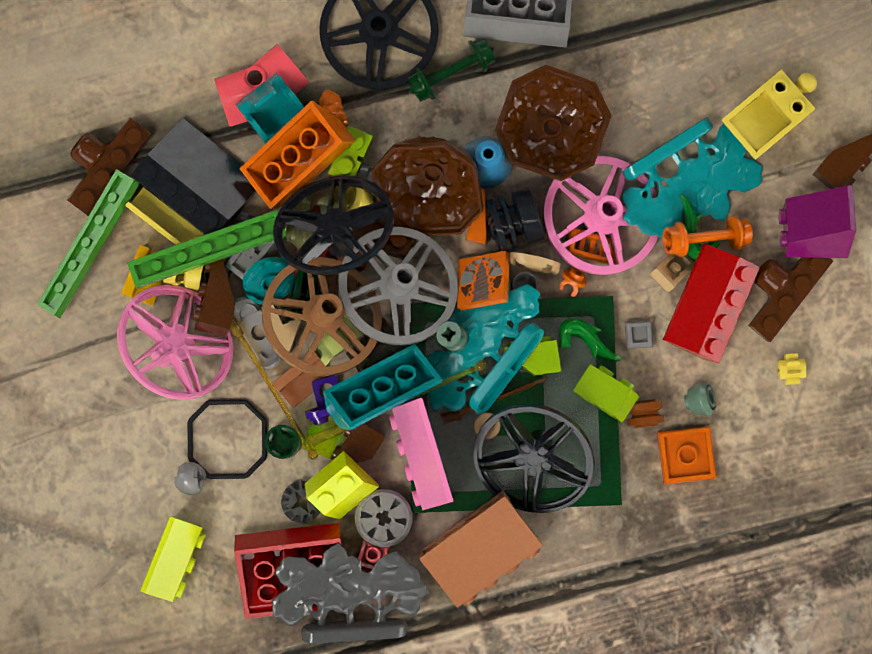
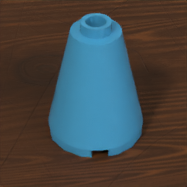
(491, 170)

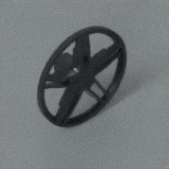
(378, 31)
(335, 227)
(534, 457)

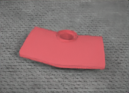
(235, 85)

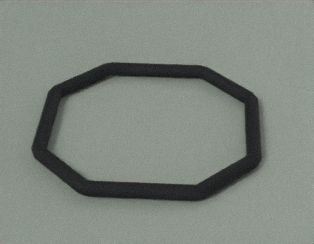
(227, 402)

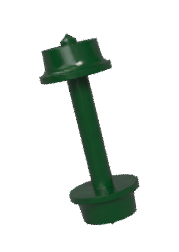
(480, 54)

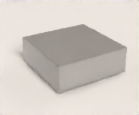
(639, 334)

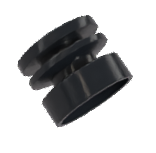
(514, 220)

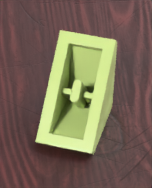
(329, 349)

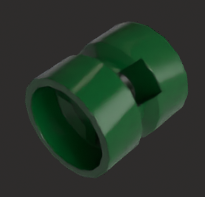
(282, 442)

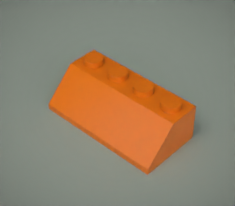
(296, 154)

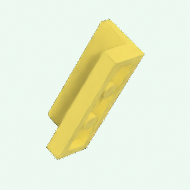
(162, 218)

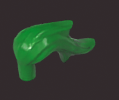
(691, 223)
(587, 333)

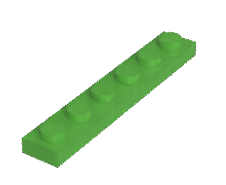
(88, 243)
(203, 250)

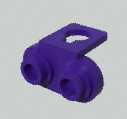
(319, 414)

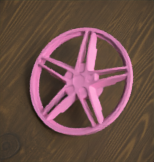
(601, 215)
(172, 344)

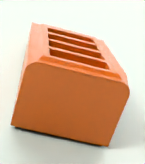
(478, 228)
(589, 255)

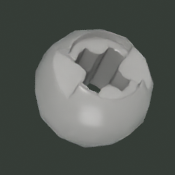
(190, 478)

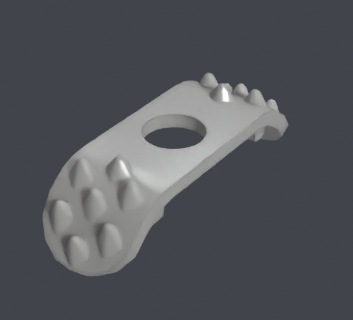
(248, 316)

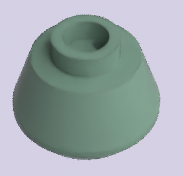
(701, 399)

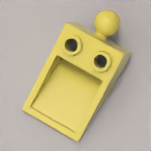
(769, 114)

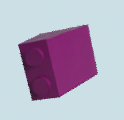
(819, 224)

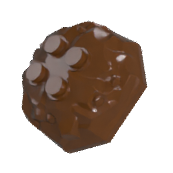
(553, 123)
(430, 185)

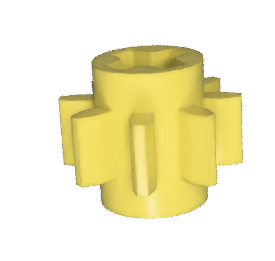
(791, 368)

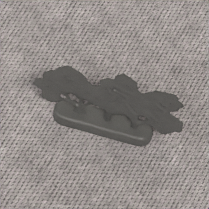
(341, 587)

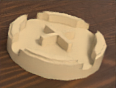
(534, 263)

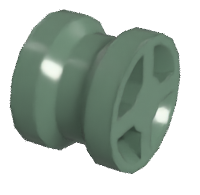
(457, 340)

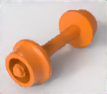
(737, 233)

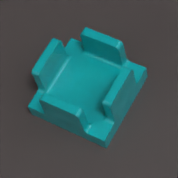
(270, 107)

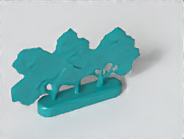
(700, 179)
(485, 330)

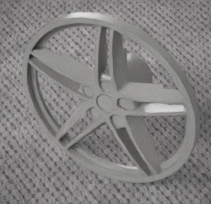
(400, 285)

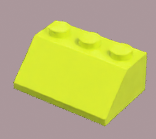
(173, 559)

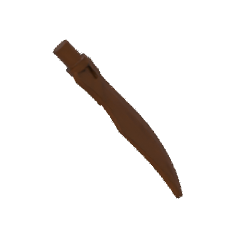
(456, 415)

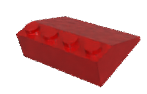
(261, 554)

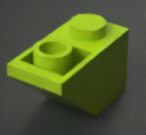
(543, 359)

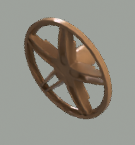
(322, 316)

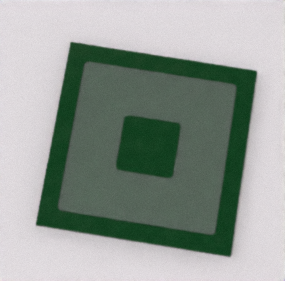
(457, 438)

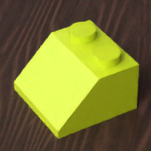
(339, 487)

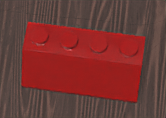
(711, 303)

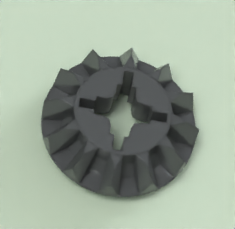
(289, 499)

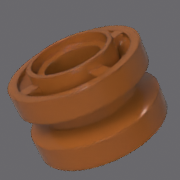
(646, 414)

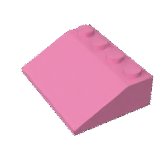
(422, 454)

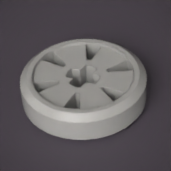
(399, 512)

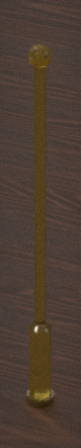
(238, 333)
(335, 430)

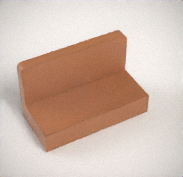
(297, 385)

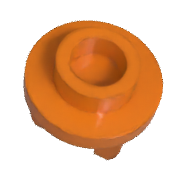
(575, 278)

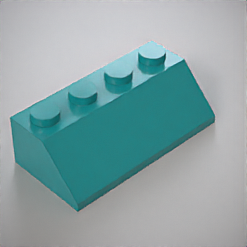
(380, 388)

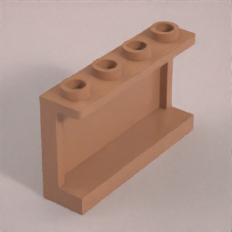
(480, 550)

